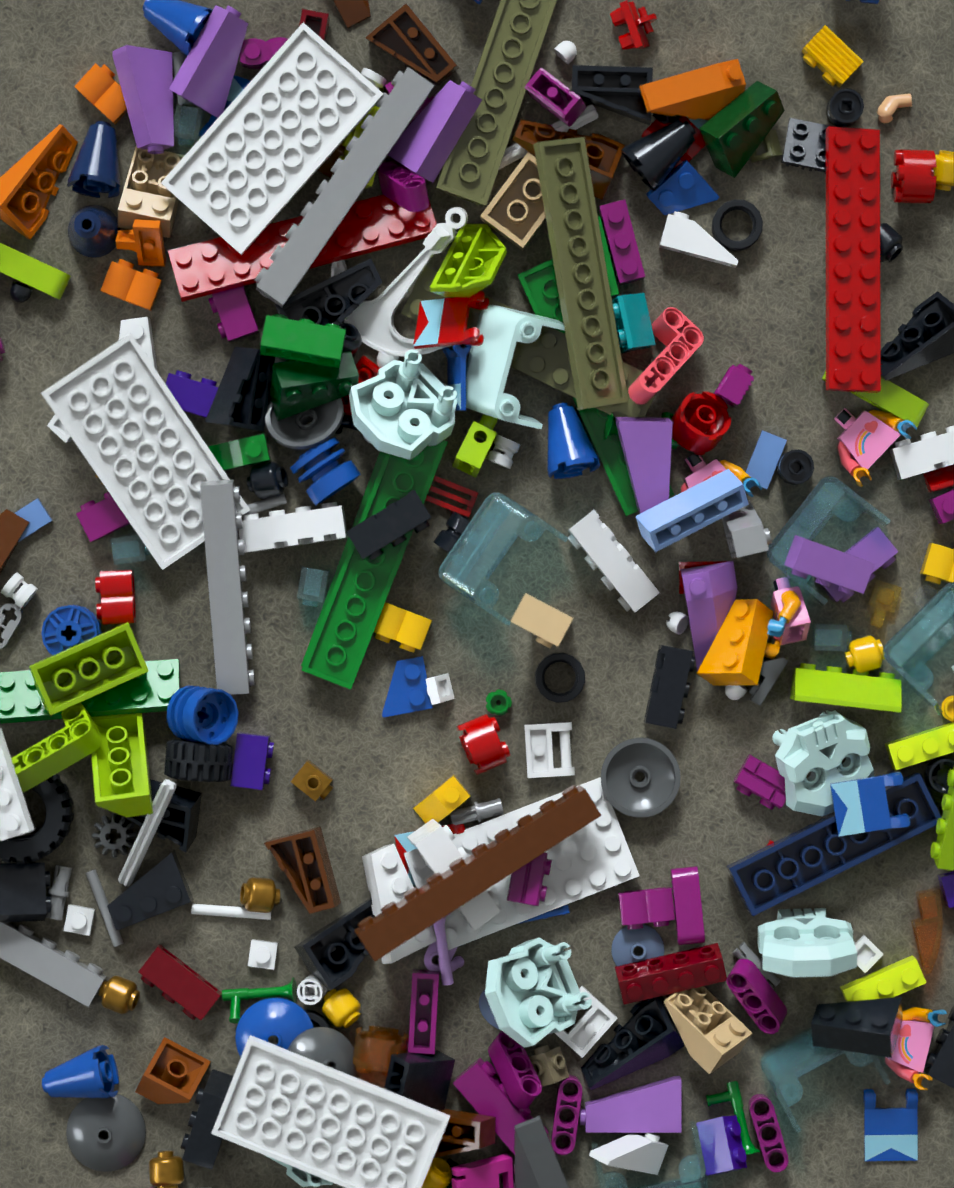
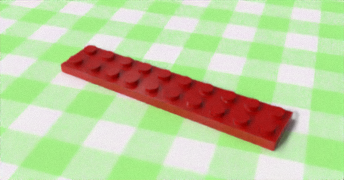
(366, 228)
(853, 260)

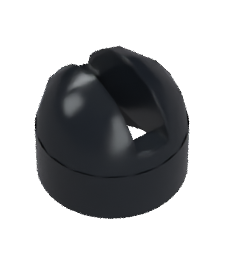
(20, 292)

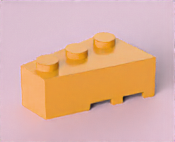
(738, 646)

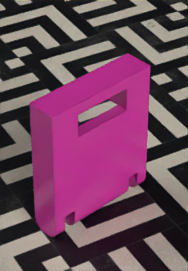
(484, 1173)

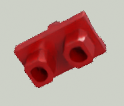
(628, 14)

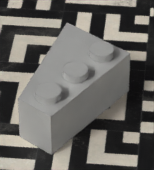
(745, 532)

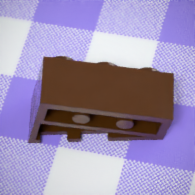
(414, 45)
(308, 868)
(466, 1132)

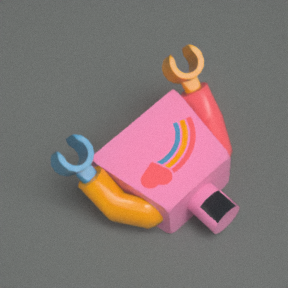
(867, 439)
(703, 472)
(790, 617)
(913, 1044)

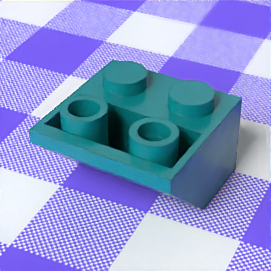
(633, 322)

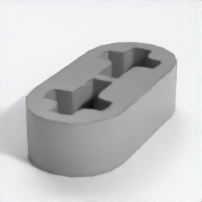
(12, 625)

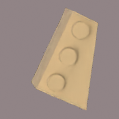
(541, 620)

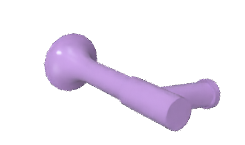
(445, 964)

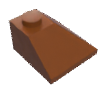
(172, 1074)

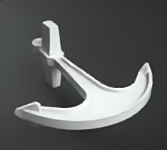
(375, 316)

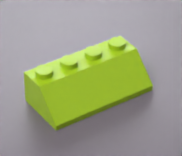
(88, 669)
(846, 689)
(122, 766)
(943, 849)

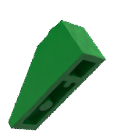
(242, 452)

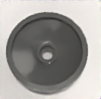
(294, 432)
(642, 797)
(325, 1046)
(121, 1121)

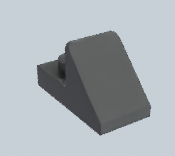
(770, 671)

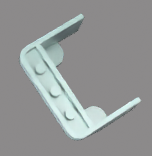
(490, 362)

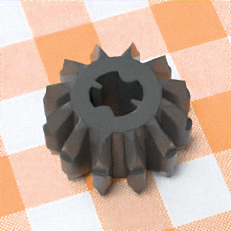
(108, 828)

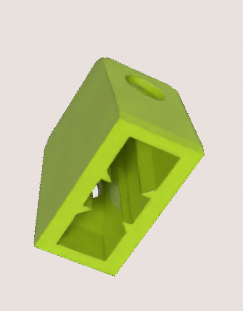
(471, 453)

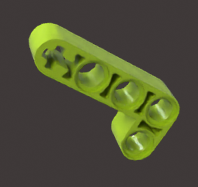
(32, 272)
(895, 401)
(59, 749)

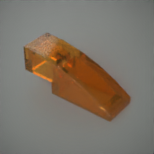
(928, 927)

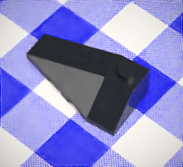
(335, 297)
(921, 340)
(335, 949)
(639, 1043)

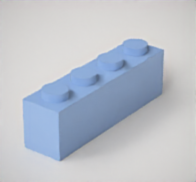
(692, 510)

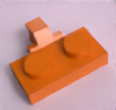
(146, 240)

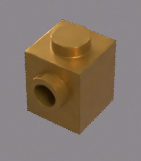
(313, 781)

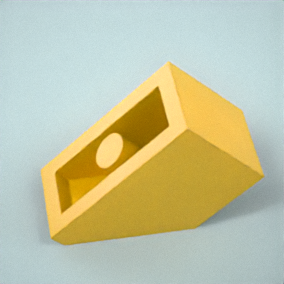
(442, 800)

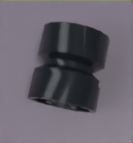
(844, 108)
(795, 467)
(447, 538)
(937, 773)

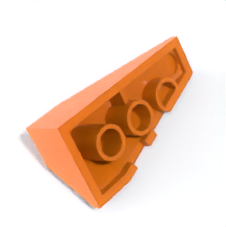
(696, 92)
(32, 181)

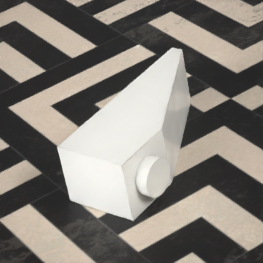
(690, 239)
(633, 1152)

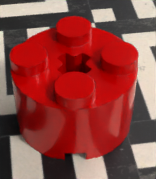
(914, 176)
(700, 422)
(483, 744)

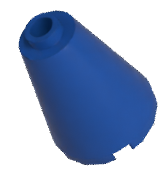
(177, 20)
(568, 444)
(84, 1076)

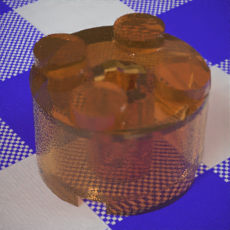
(375, 1047)

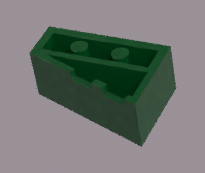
(741, 127)
(304, 385)

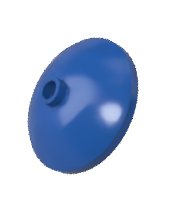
(269, 1018)

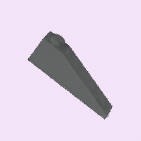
(535, 1158)

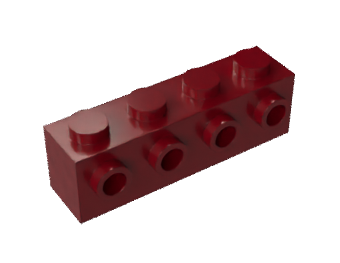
(671, 973)

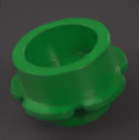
(500, 709)

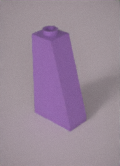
(212, 61)
(145, 86)
(436, 130)
(648, 457)
(641, 1109)

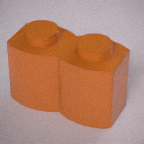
(103, 92)
(132, 285)

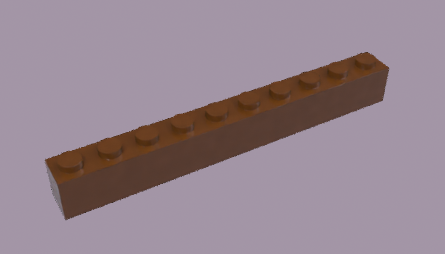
(477, 872)

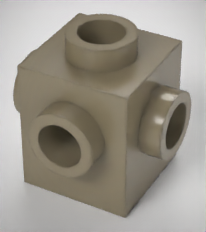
(549, 1064)

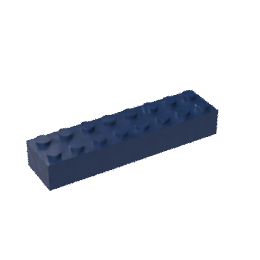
(819, 853)

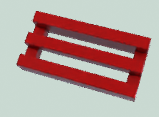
(470, 504)

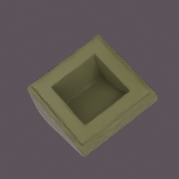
(768, 148)

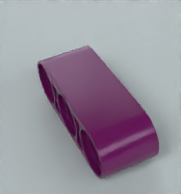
(403, 186)
(687, 905)
(757, 996)
(515, 1070)
(562, 1127)
(771, 1145)

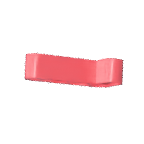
(681, 341)

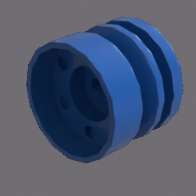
(325, 471)
(81, 620)
(202, 715)

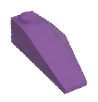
(708, 597)

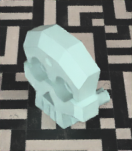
(415, 399)
(819, 749)
(806, 944)
(545, 986)

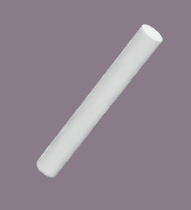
(227, 911)

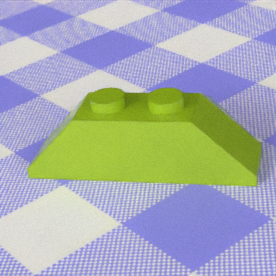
(469, 262)

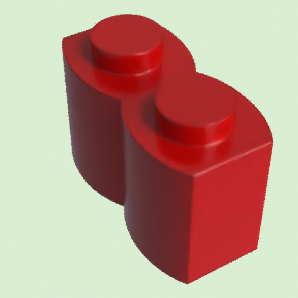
(116, 597)

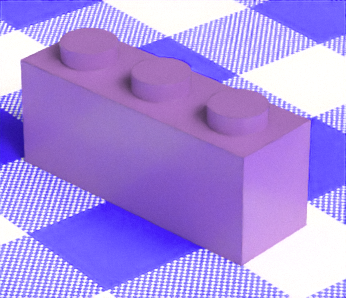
(872, 547)
(828, 565)

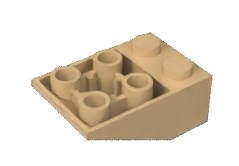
(145, 195)
(707, 1027)

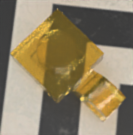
(883, 598)

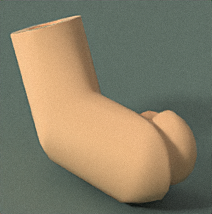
(890, 105)

